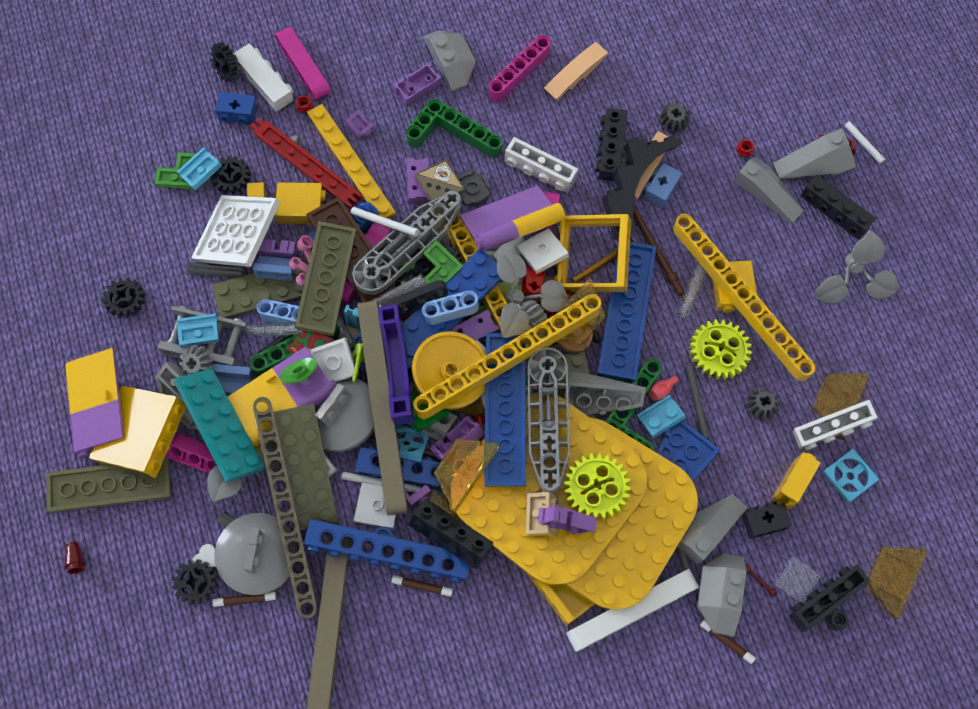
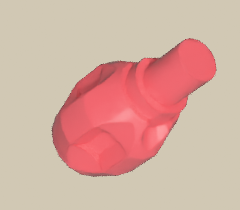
(662, 388)

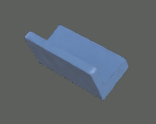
(273, 268)
(232, 377)

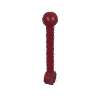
(772, 591)

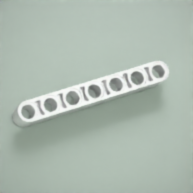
(617, 619)

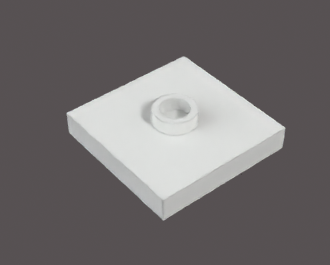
(542, 251)
(335, 360)
(372, 508)

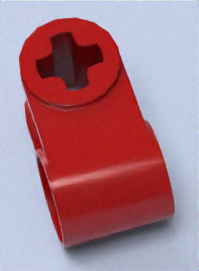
(532, 282)

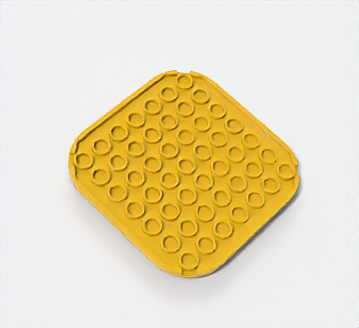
(501, 511)
(647, 539)

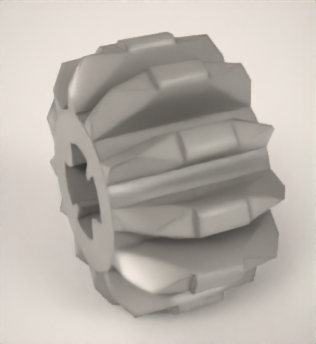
(534, 311)
(195, 359)

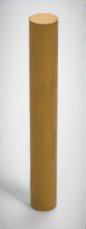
(594, 267)

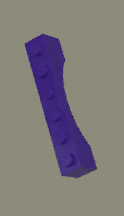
(398, 376)

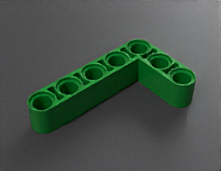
(454, 127)
(267, 356)
(648, 378)

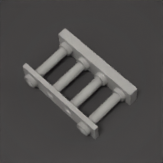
(172, 348)

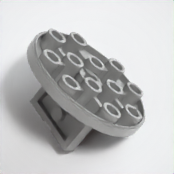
(345, 416)
(252, 554)

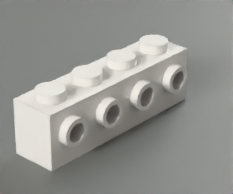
(263, 77)
(540, 165)
(838, 423)

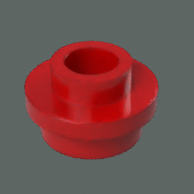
(303, 100)
(748, 144)

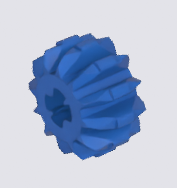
(363, 223)

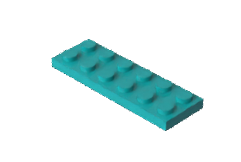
(219, 425)

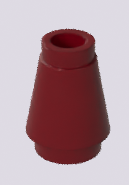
(74, 559)

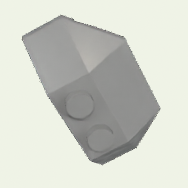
(451, 57)
(166, 379)
(722, 593)

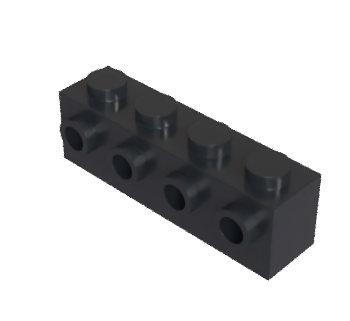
(613, 141)
(837, 207)
(451, 533)
(829, 598)

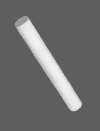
(864, 142)

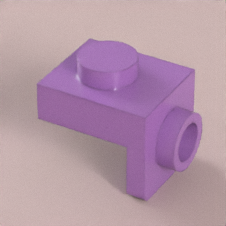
(359, 124)
(418, 497)

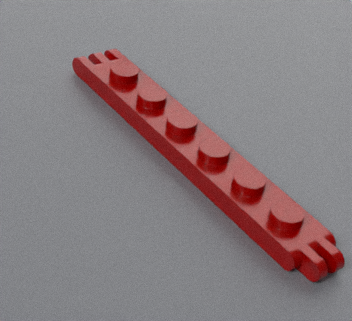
(305, 162)

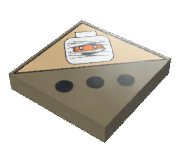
(439, 180)

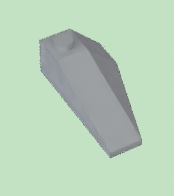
(823, 156)
(767, 187)
(599, 394)
(710, 527)

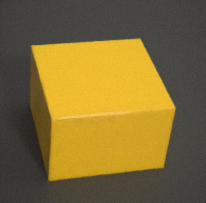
(256, 189)

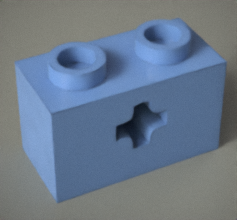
(662, 185)

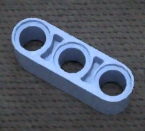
(457, 300)
(276, 312)

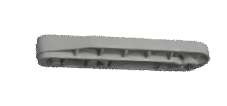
(427, 224)
(548, 428)

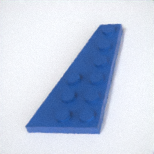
(687, 449)

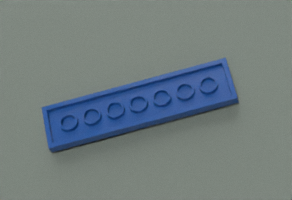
(476, 275)
(627, 317)
(506, 420)

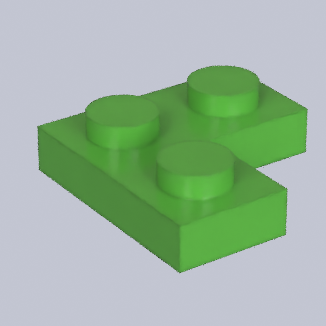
(169, 177)
(445, 263)

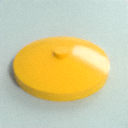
(443, 357)

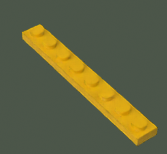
(350, 161)

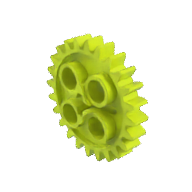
(715, 364)
(588, 470)

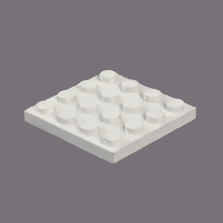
(236, 230)

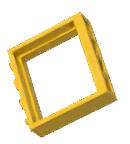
(621, 220)

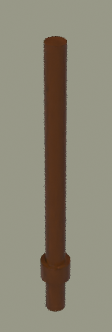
(671, 277)

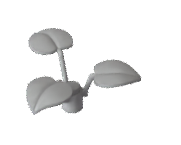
(866, 250)
(513, 319)
(219, 489)

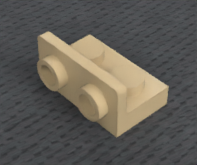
(534, 503)

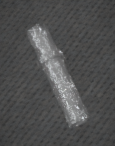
(404, 288)
(691, 292)
(267, 330)

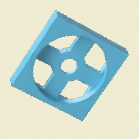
(419, 447)
(862, 466)

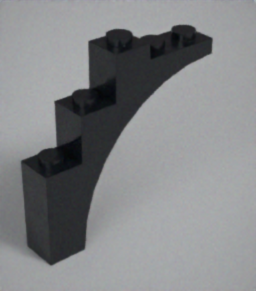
(627, 175)

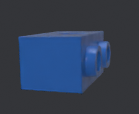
(236, 108)

